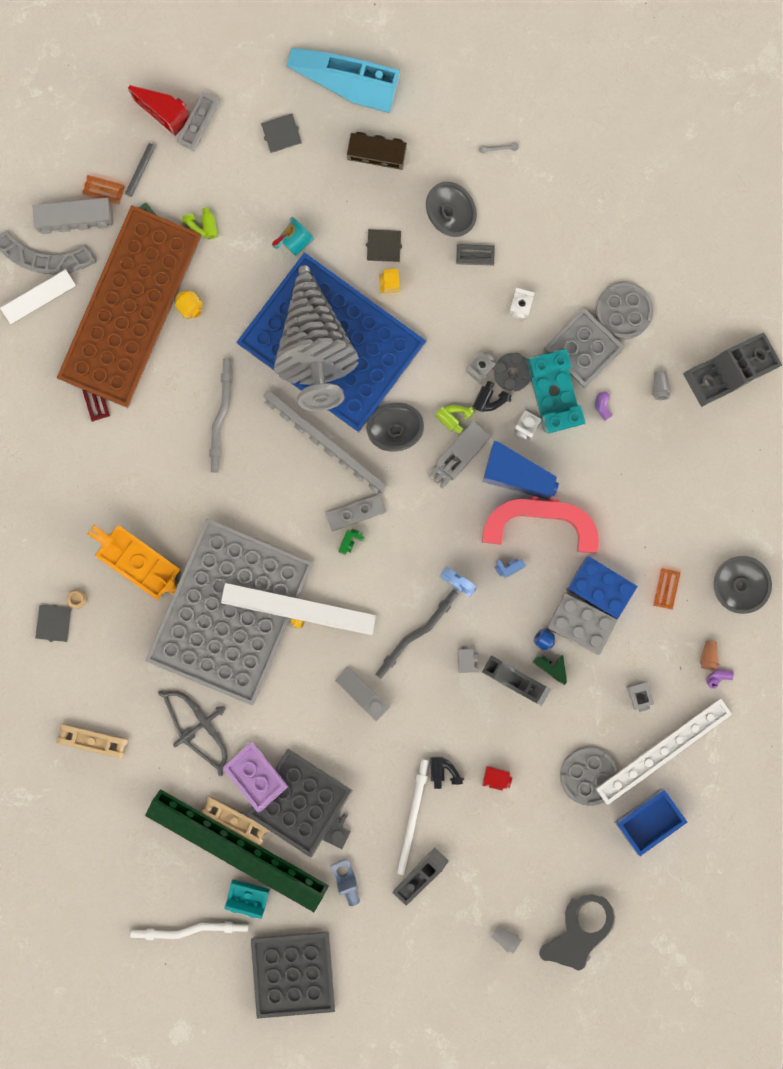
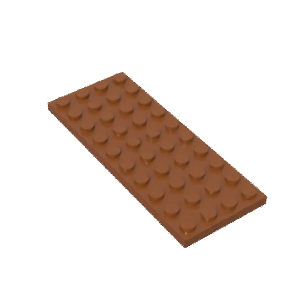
(129, 306)

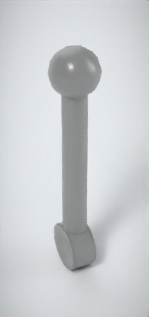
(514, 147)

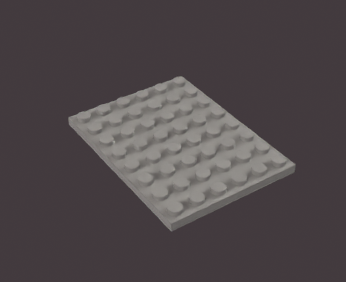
(220, 642)

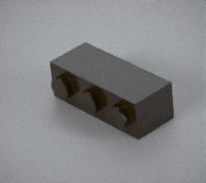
(376, 150)

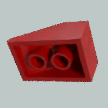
(162, 107)

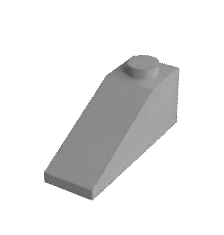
(362, 694)

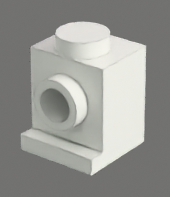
(524, 296)

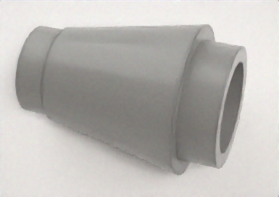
(661, 387)
(506, 939)

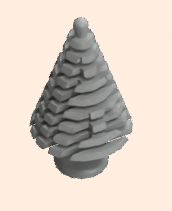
(314, 346)

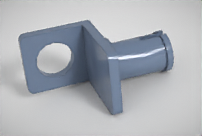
(346, 883)

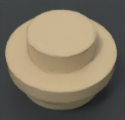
(76, 599)

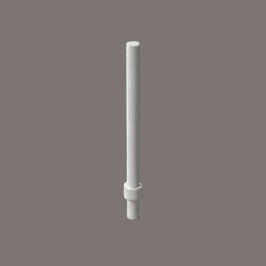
(421, 779)

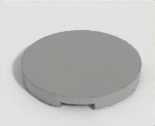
(624, 310)
(584, 772)

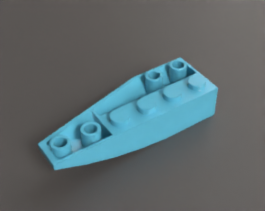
(348, 77)

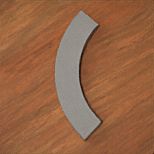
(42, 262)

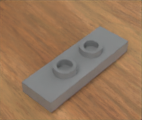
(355, 512)

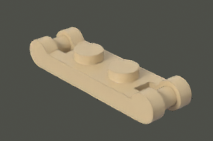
(91, 741)
(234, 820)

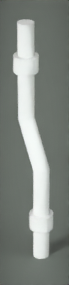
(227, 927)

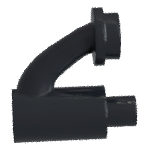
(482, 401)
(437, 772)

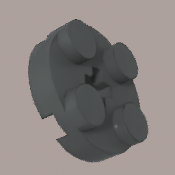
(501, 371)

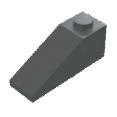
(420, 876)

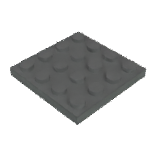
(306, 807)
(292, 975)

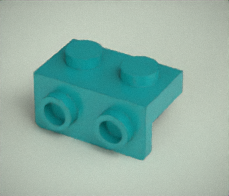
(247, 899)

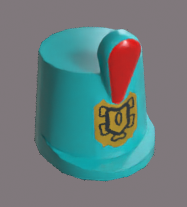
(294, 237)

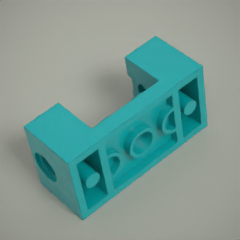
(556, 411)

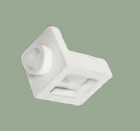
(527, 425)

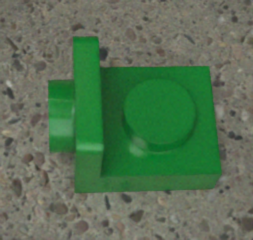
(347, 543)

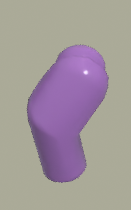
(601, 405)
(717, 675)

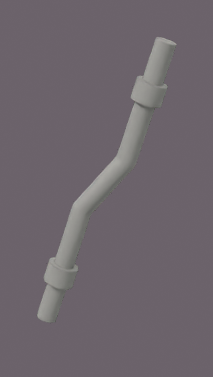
(226, 379)

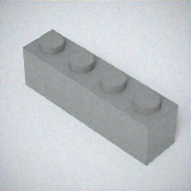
(72, 215)

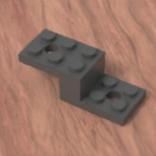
(732, 369)

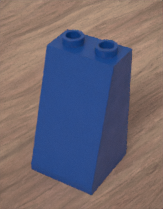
(517, 473)

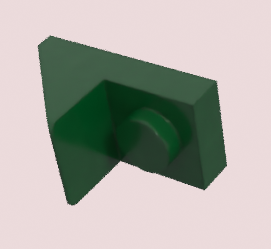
(556, 671)

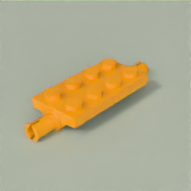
(136, 561)

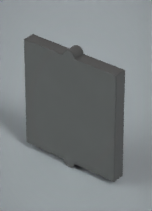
(281, 133)
(53, 623)

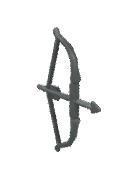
(189, 734)

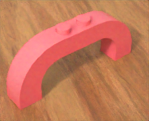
(586, 530)

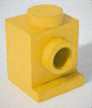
(389, 281)

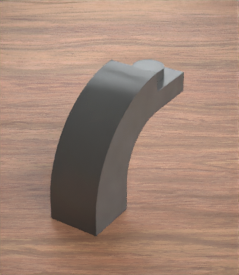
(516, 680)

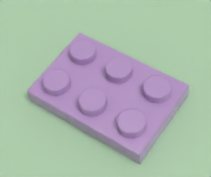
(255, 777)

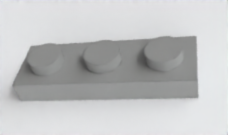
(197, 121)

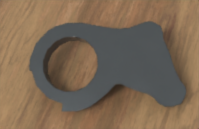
(576, 944)

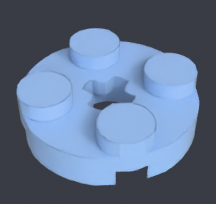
(458, 582)

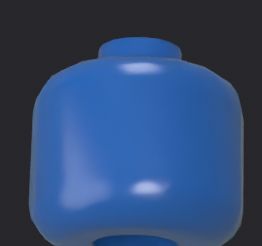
(544, 639)

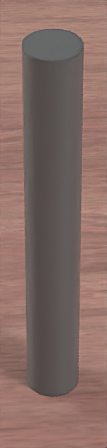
(140, 169)

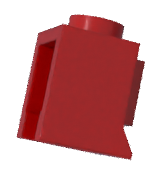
(497, 778)

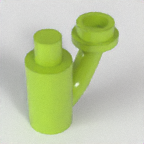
(208, 221)
(451, 422)

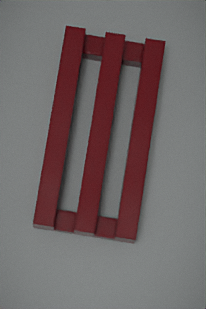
(100, 415)

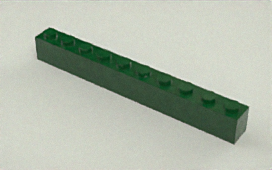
(237, 850)

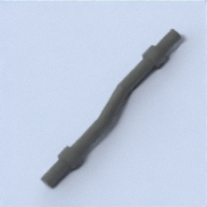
(390, 661)

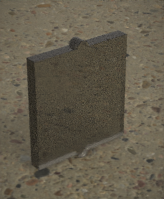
(383, 245)

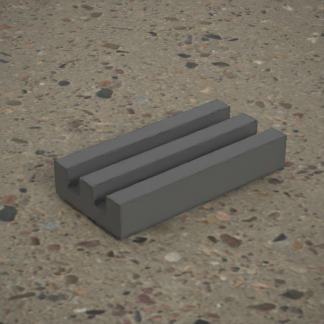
(475, 255)

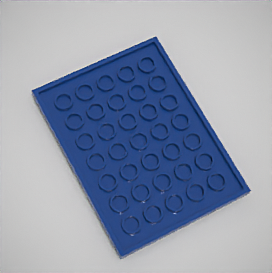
(379, 339)

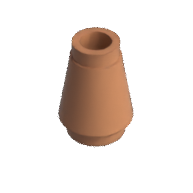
(709, 658)

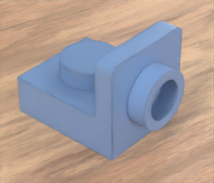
(513, 567)

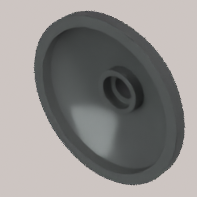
(456, 204)
(392, 420)
(755, 581)

